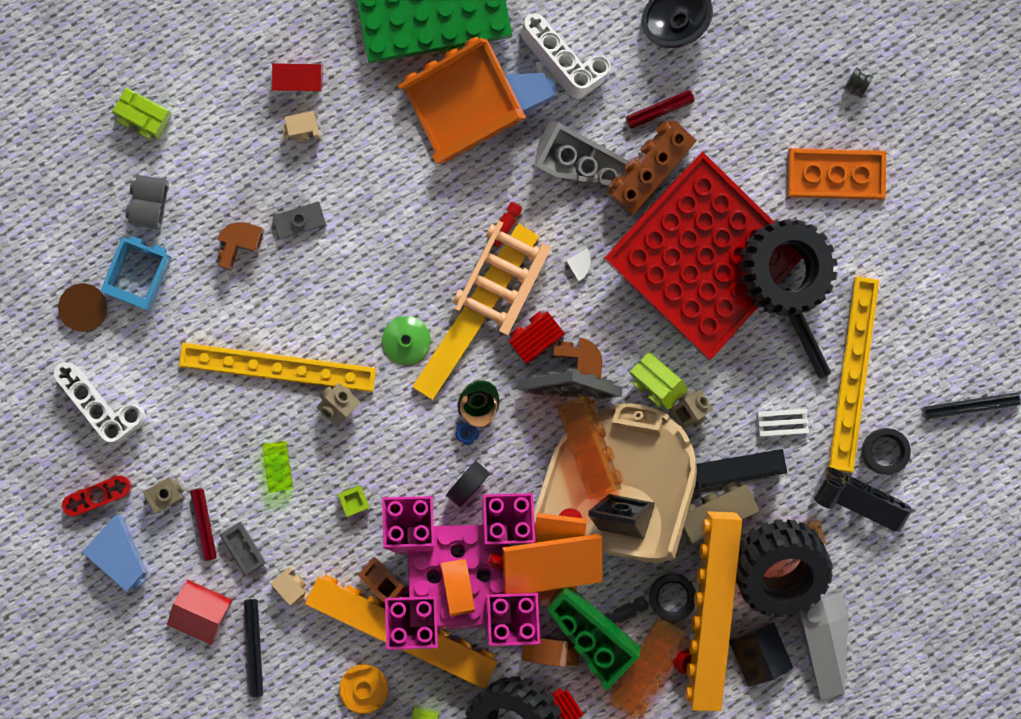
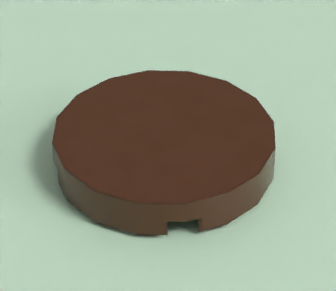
(83, 307)

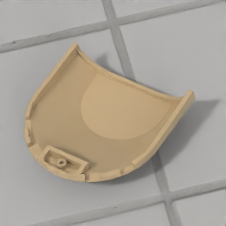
(654, 467)

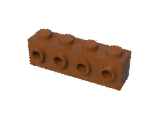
(650, 166)

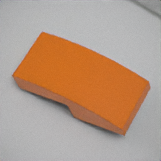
(457, 587)

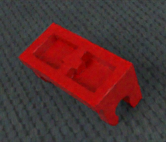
(297, 77)

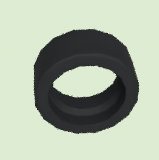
(904, 445)
(467, 484)
(654, 591)

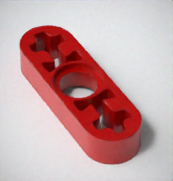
(77, 496)

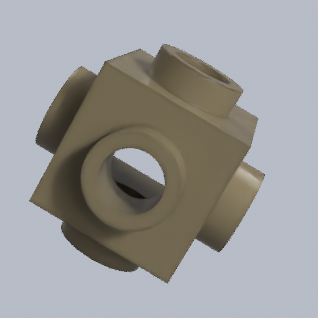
(337, 404)
(691, 409)

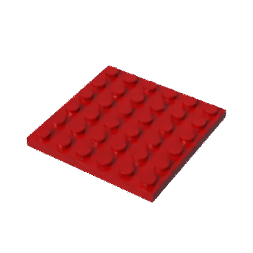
(688, 254)

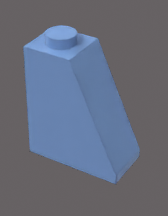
(532, 90)
(117, 554)

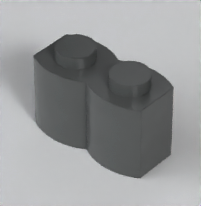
(147, 202)

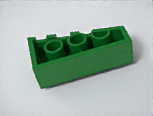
(594, 636)

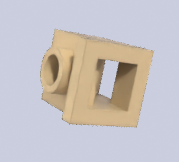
(301, 127)
(290, 587)

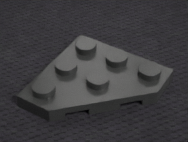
(570, 384)

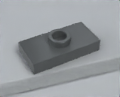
(299, 220)
(243, 548)

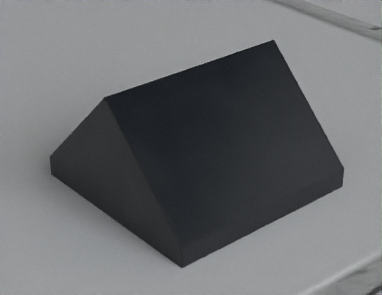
(622, 515)
(761, 655)

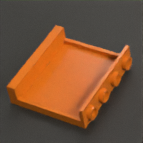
(462, 99)

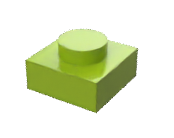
(353, 500)

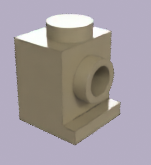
(154, 498)

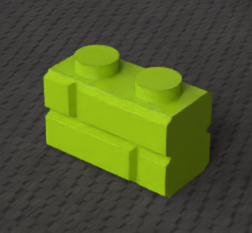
(141, 113)
(658, 381)

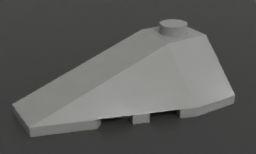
(575, 157)
(825, 639)

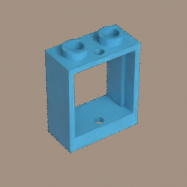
(116, 266)

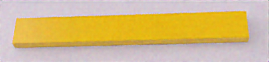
(470, 321)
(277, 367)
(853, 374)

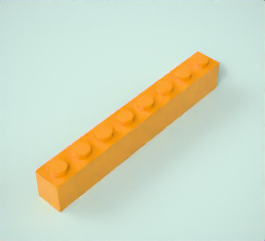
(713, 611)
(369, 617)

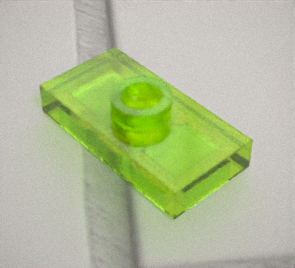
(277, 466)

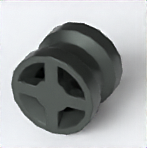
(858, 82)

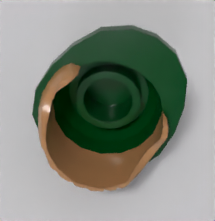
(479, 403)

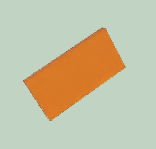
(836, 174)
(556, 527)
(552, 564)

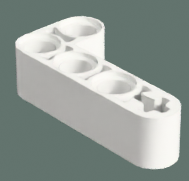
(537, 33)
(94, 399)

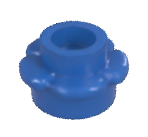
(466, 439)

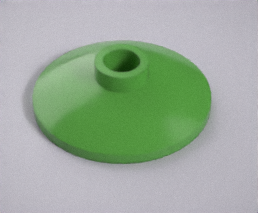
(409, 353)

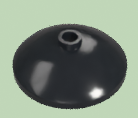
(664, 18)

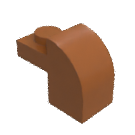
(238, 236)
(587, 355)
(382, 580)
(551, 652)

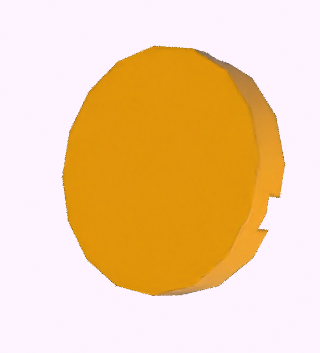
(369, 684)

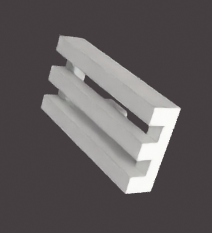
(804, 421)

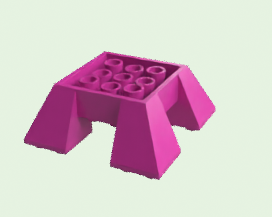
(411, 532)

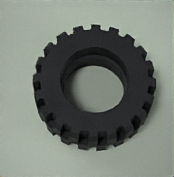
(817, 262)
(794, 590)
(514, 694)

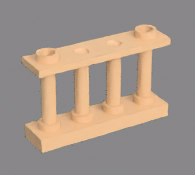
(525, 276)

